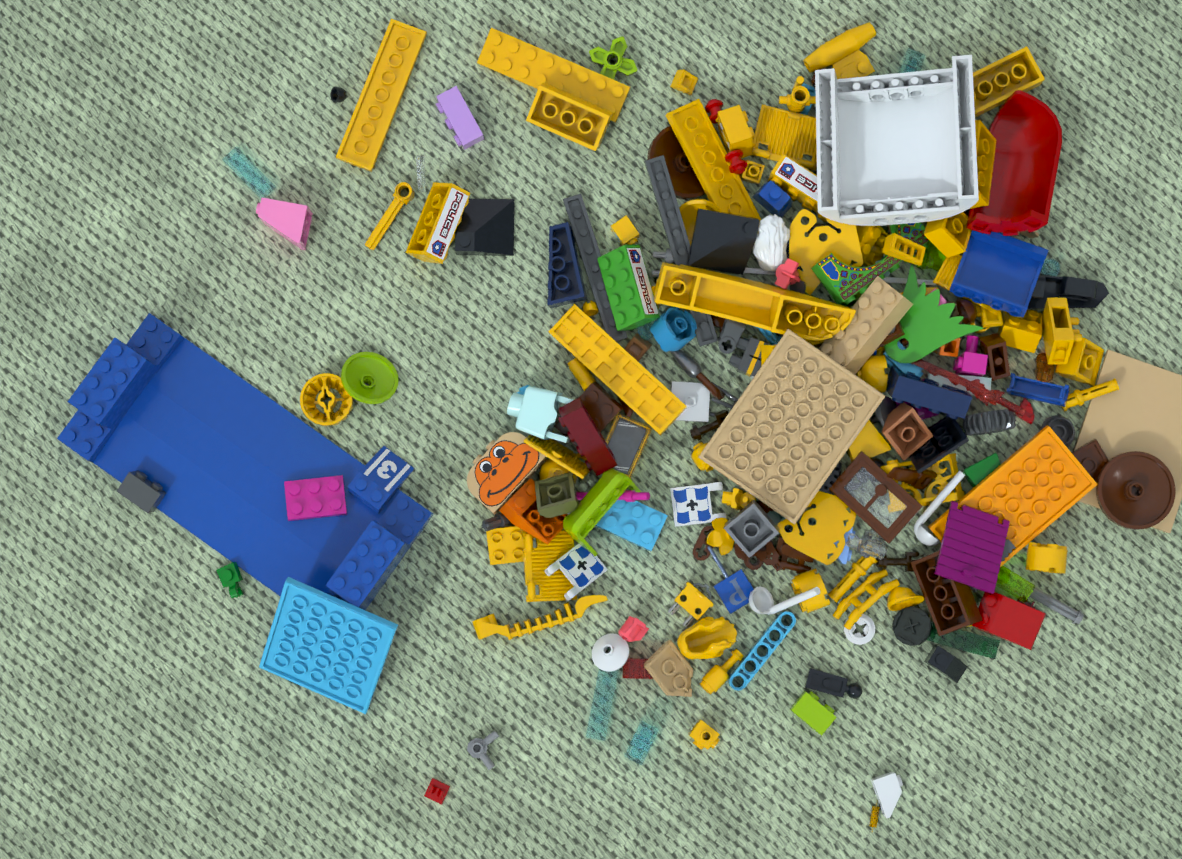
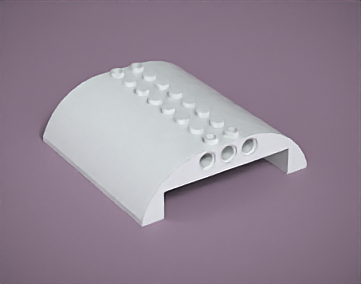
(896, 145)

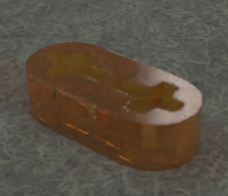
(1041, 367)

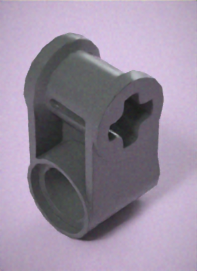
(730, 331)

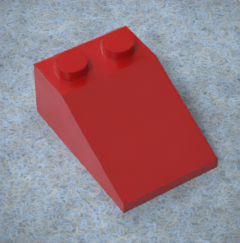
(1009, 620)

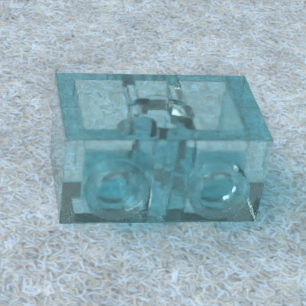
(641, 742)

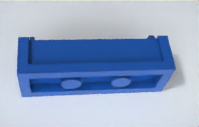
(1038, 390)

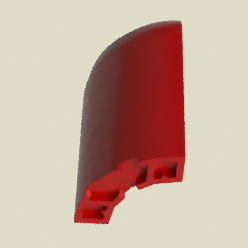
(1022, 168)

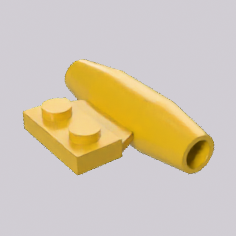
(844, 53)

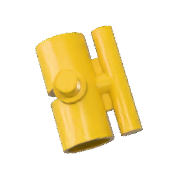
(798, 92)

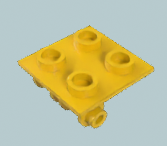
(505, 545)

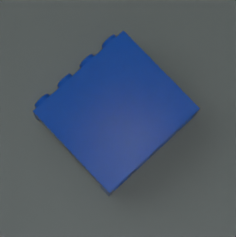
(999, 272)

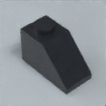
(945, 663)

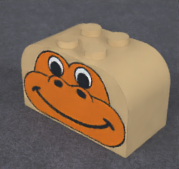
(503, 470)

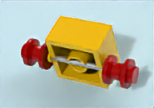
(734, 133)

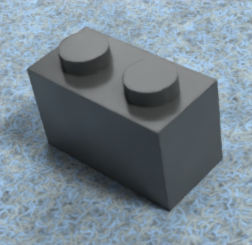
(141, 491)

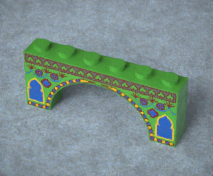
(845, 281)

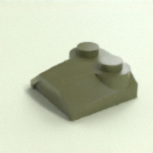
(556, 495)

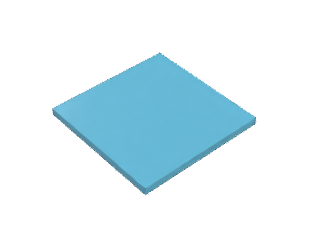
(327, 645)

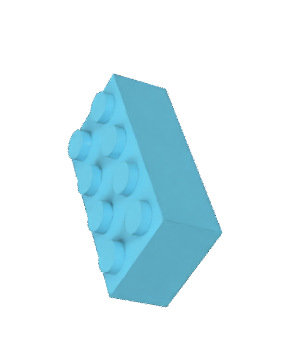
(633, 523)

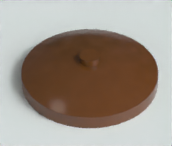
(680, 170)
(1135, 490)

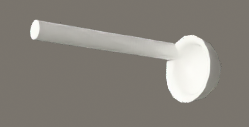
(921, 531)
(763, 603)

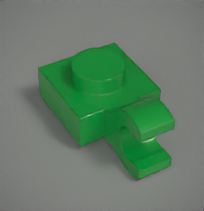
(230, 576)

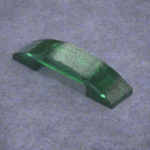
(966, 642)

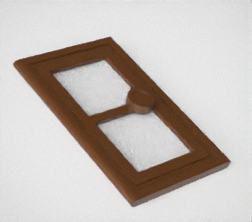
(875, 497)

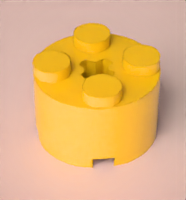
(1046, 558)
(805, 582)

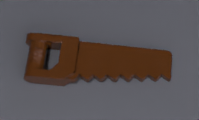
(912, 477)

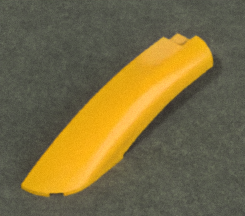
(750, 302)

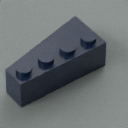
(565, 274)
(927, 394)

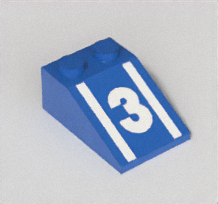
(380, 479)

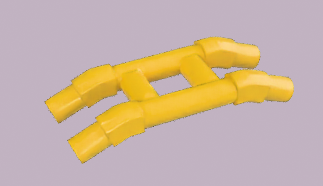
(862, 607)

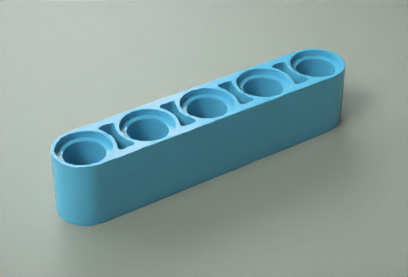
(768, 643)

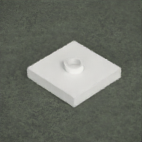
(696, 399)

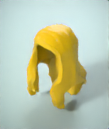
(707, 638)

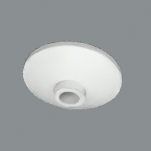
(615, 658)

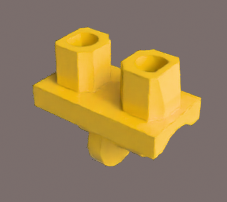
(737, 499)

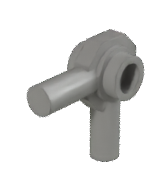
(478, 748)

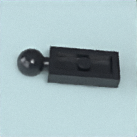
(832, 684)

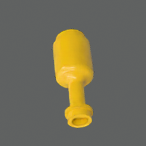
(719, 674)

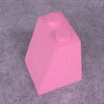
(286, 219)

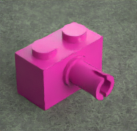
(970, 362)

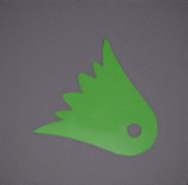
(926, 323)

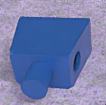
(773, 199)

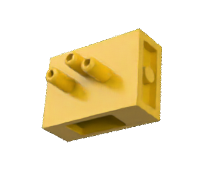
(1058, 331)

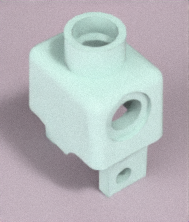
(537, 412)

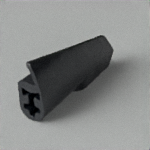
(1078, 291)

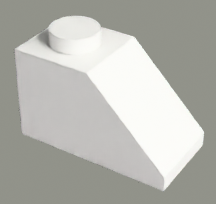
(887, 790)

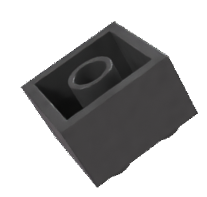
(751, 528)

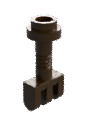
(697, 432)
(898, 561)

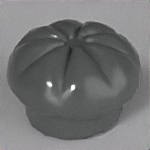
(1062, 427)

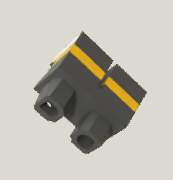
(751, 359)

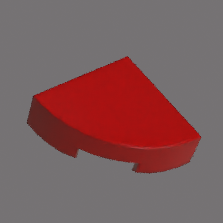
(1029, 414)

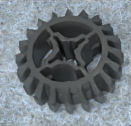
(989, 422)

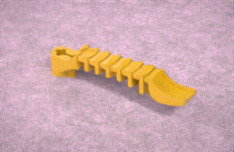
(488, 625)

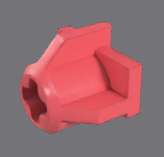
(787, 274)
(633, 629)

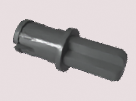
(497, 521)

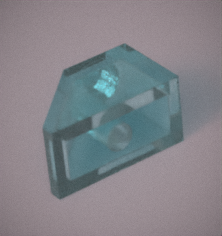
(912, 61)

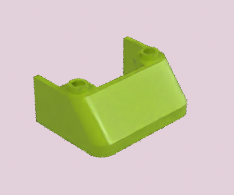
(596, 504)

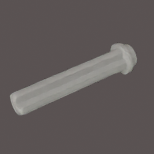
(1058, 606)

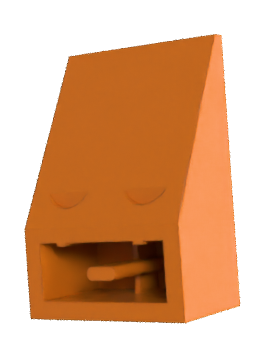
(523, 513)

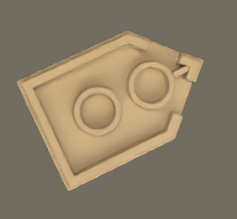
(670, 670)

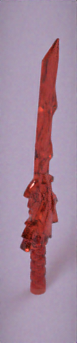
(977, 388)

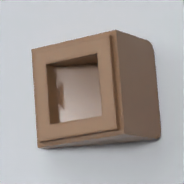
(637, 347)

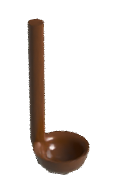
(965, 308)

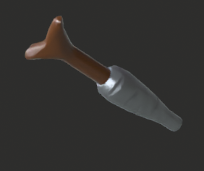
(694, 370)

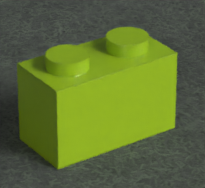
(813, 713)

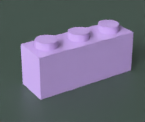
(459, 118)

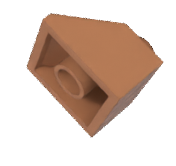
(905, 430)

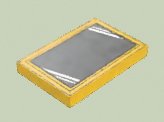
(627, 442)

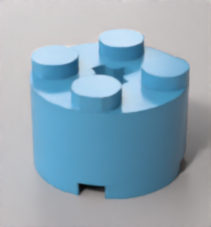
(674, 329)

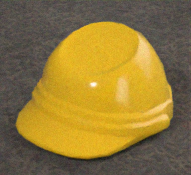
(902, 598)

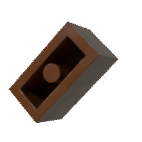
(997, 361)

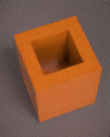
(949, 349)

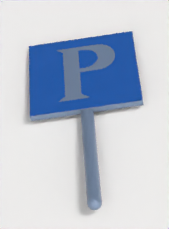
(733, 589)

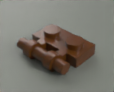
(787, 551)

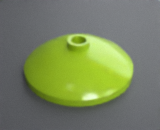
(370, 369)

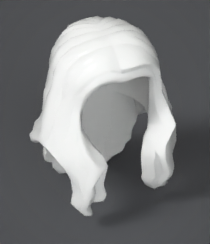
(771, 243)

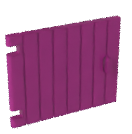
(972, 547)

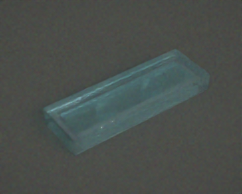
(249, 173)

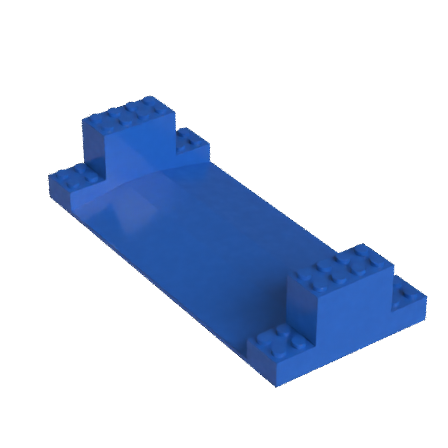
(225, 463)

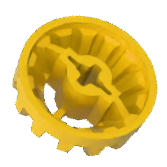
(313, 387)

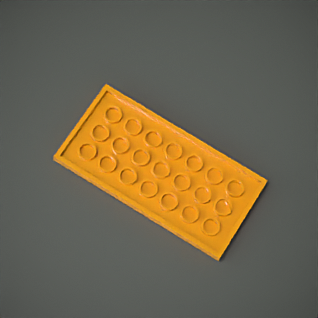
(1028, 489)

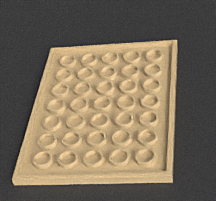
(1137, 417)
(791, 426)

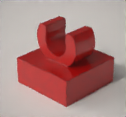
(437, 791)

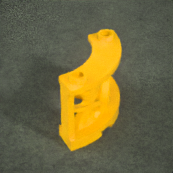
(941, 481)

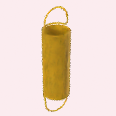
(874, 816)

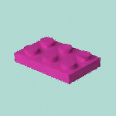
(315, 498)

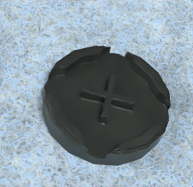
(912, 626)

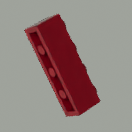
(587, 436)

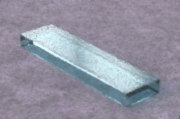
(601, 705)

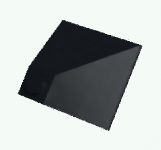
(486, 228)
(722, 241)
(946, 438)

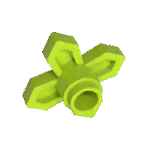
(616, 51)

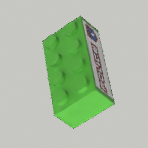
(628, 287)

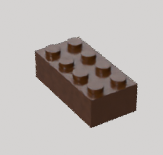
(947, 600)

